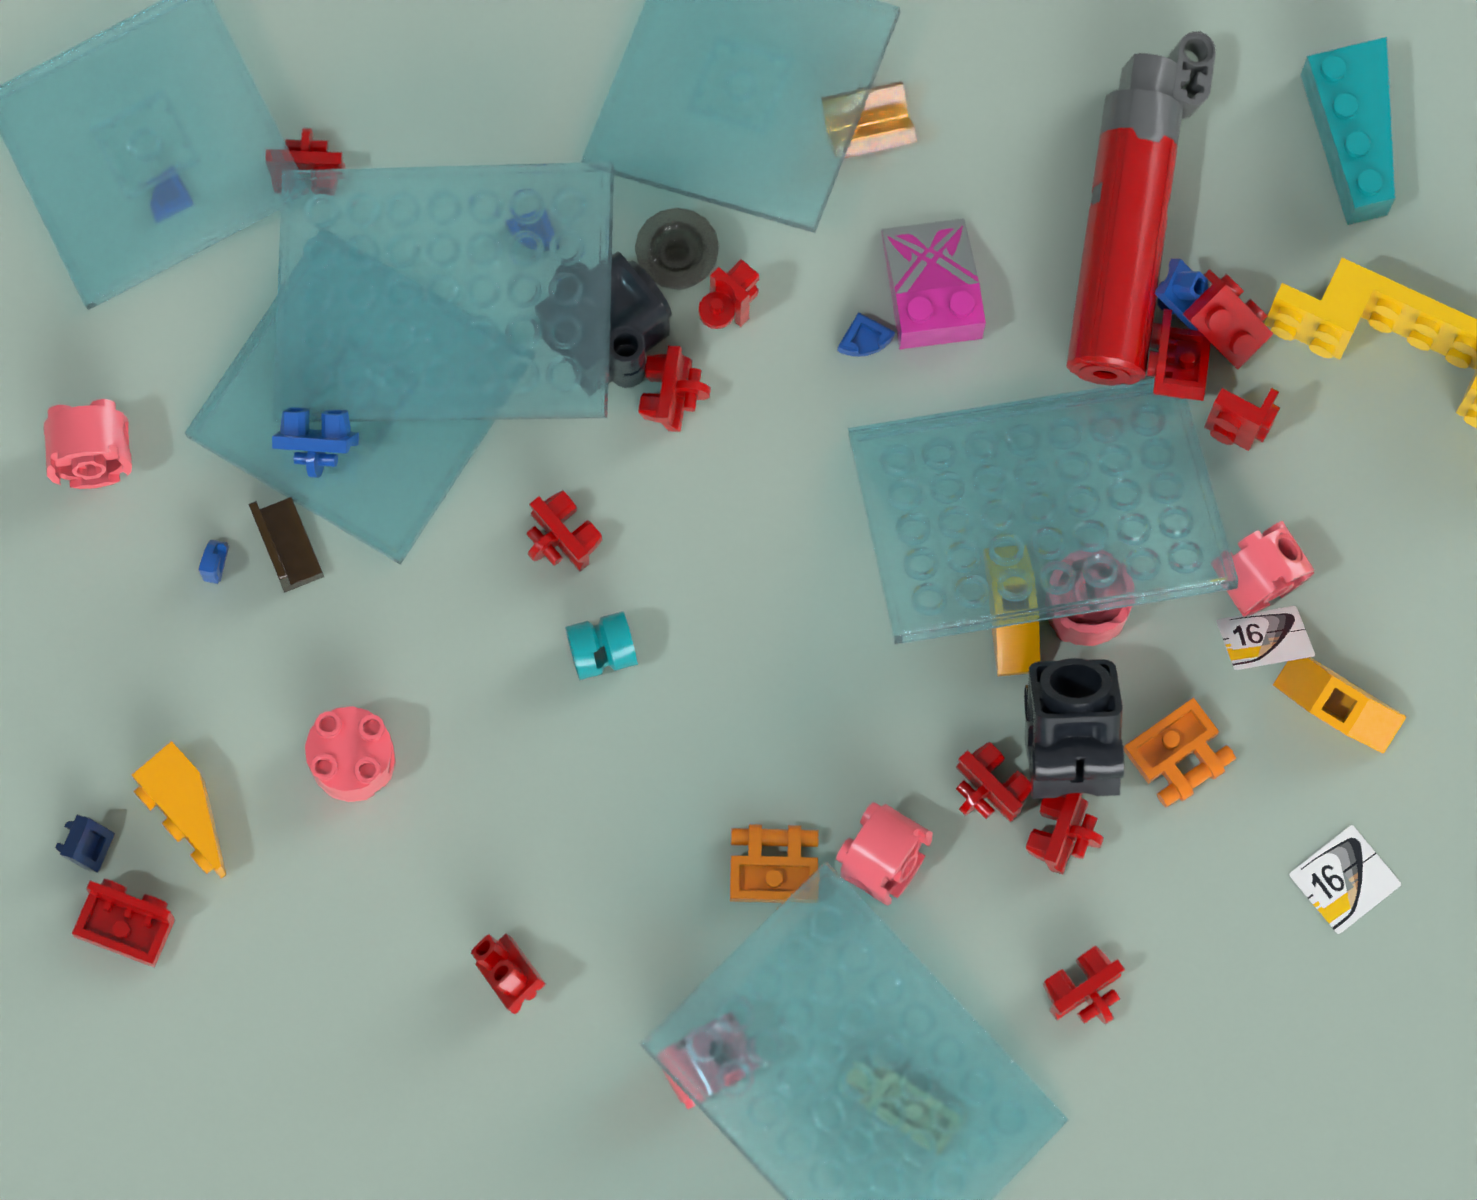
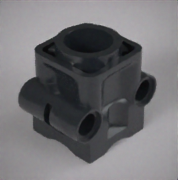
(636, 321)
(1074, 728)

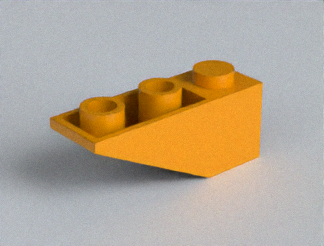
(182, 796)

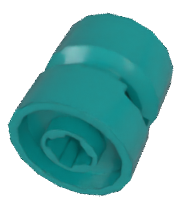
(601, 645)

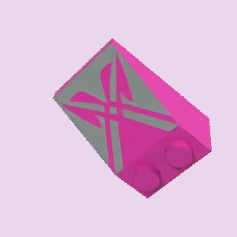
(933, 284)

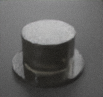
(677, 248)

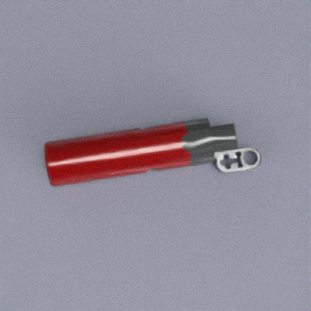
(1131, 209)

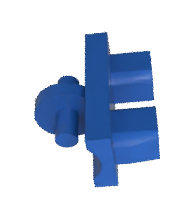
(1180, 290)
(333, 438)

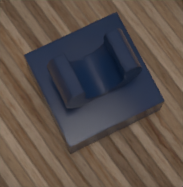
(86, 843)

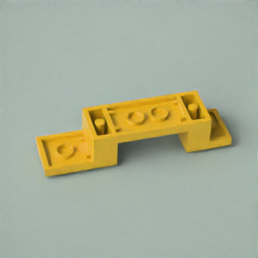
(1388, 307)

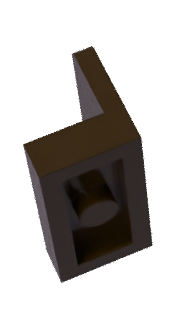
(287, 543)

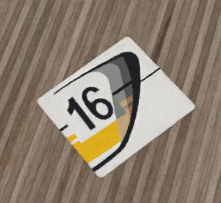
(1265, 638)
(1345, 879)

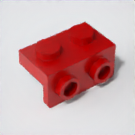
(1227, 321)
(1181, 360)
(1240, 421)
(124, 922)

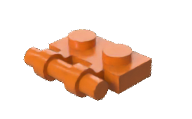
(1171, 741)
(770, 877)

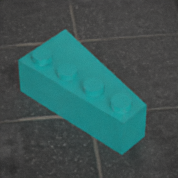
(1353, 119)

